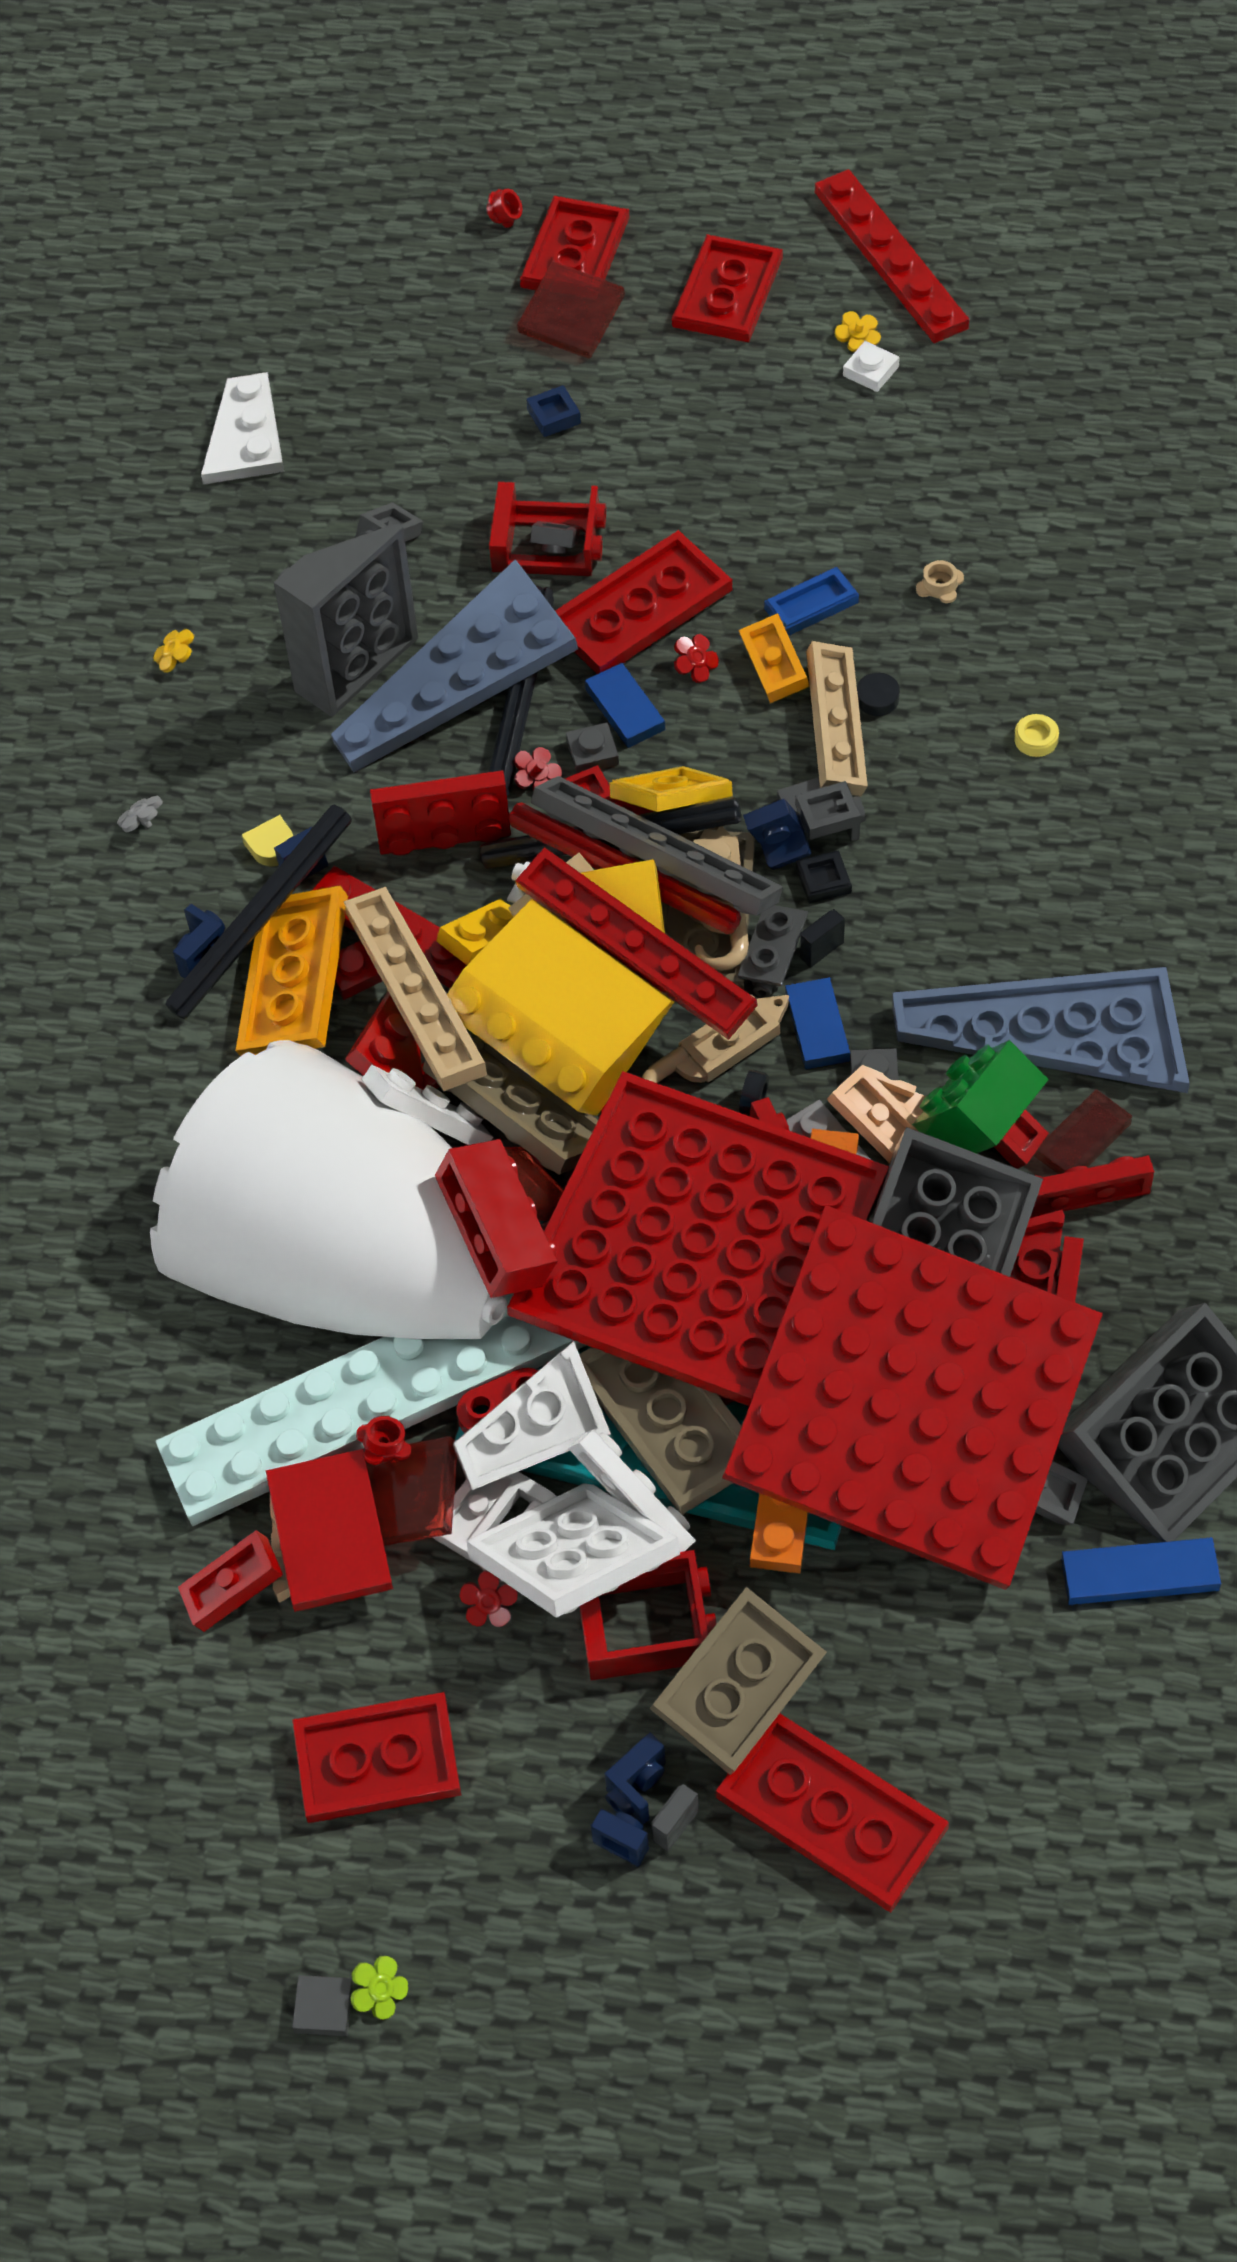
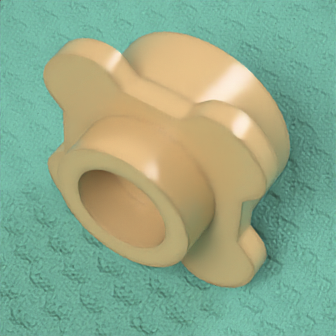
(940, 572)

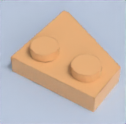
(878, 1107)

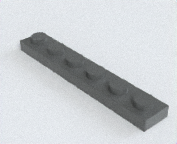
(646, 840)

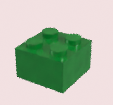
(981, 1098)

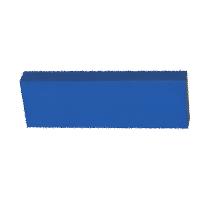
(1140, 1571)

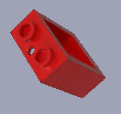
(657, 1656)

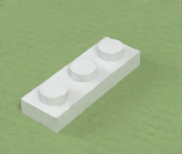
(427, 1105)
(634, 1489)

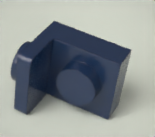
(779, 833)
(205, 931)
(635, 1770)

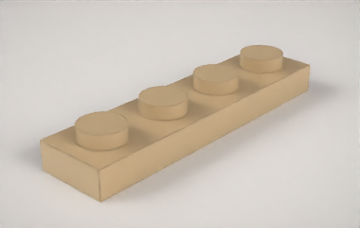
(836, 716)

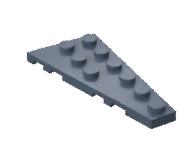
(480, 652)
(1081, 1024)

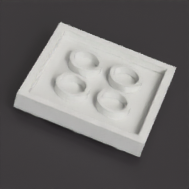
(573, 1549)

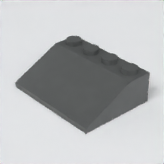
(346, 615)
(956, 1201)
(1163, 1425)

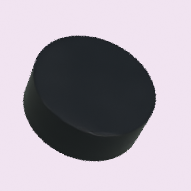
(878, 694)
(754, 1089)

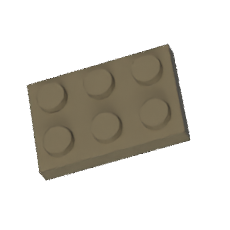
(738, 1681)

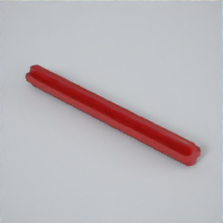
(600, 856)

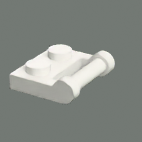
(487, 1506)

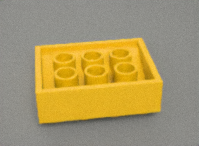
(558, 1007)

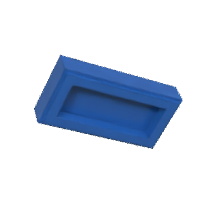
(812, 600)
(625, 705)
(817, 1023)

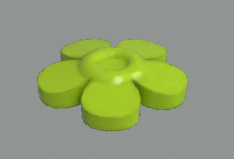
(379, 1987)

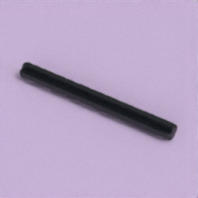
(514, 719)
(678, 820)
(258, 911)

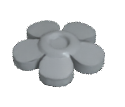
(140, 812)

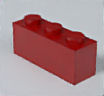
(496, 1218)

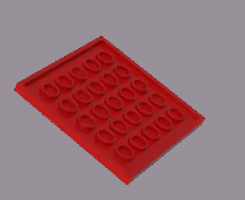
(689, 1235)
(914, 1397)

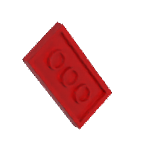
(643, 602)
(833, 1812)

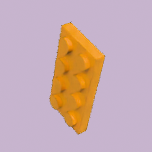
(293, 972)

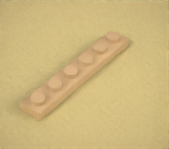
(415, 989)

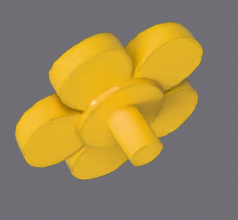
(857, 331)
(174, 650)

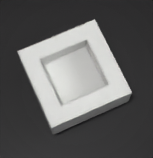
(871, 366)

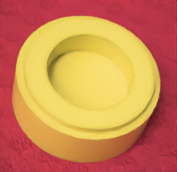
(1036, 735)

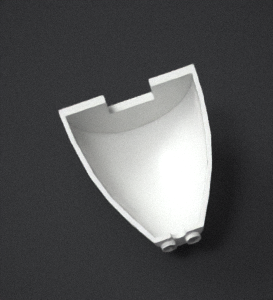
(316, 1205)

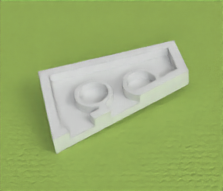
(244, 432)
(532, 1422)

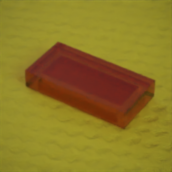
(1084, 1134)

